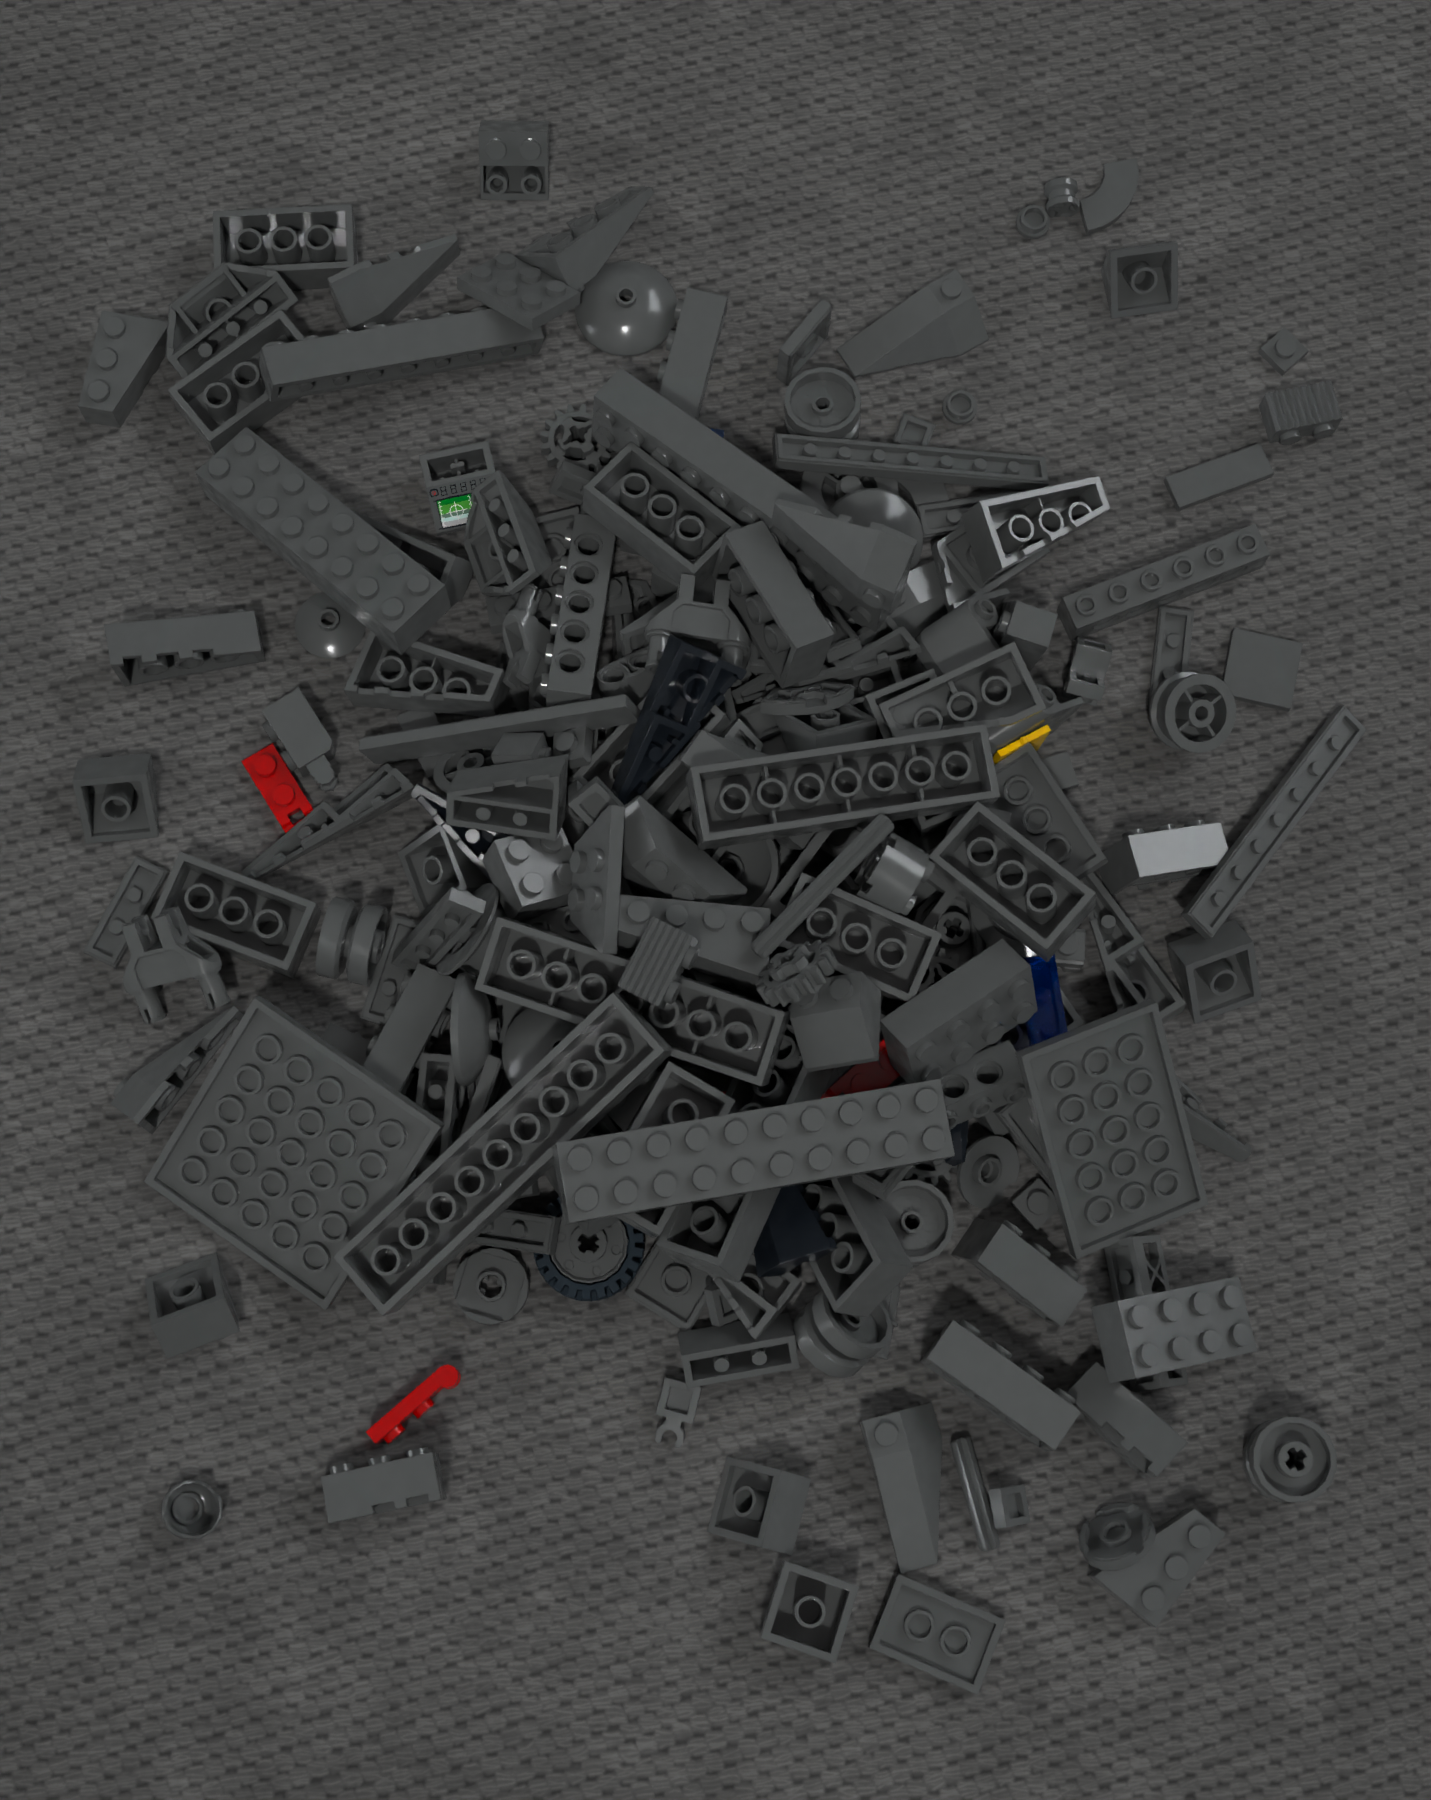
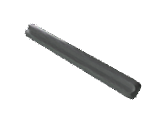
(822, 886)

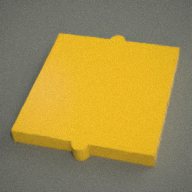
(1035, 738)

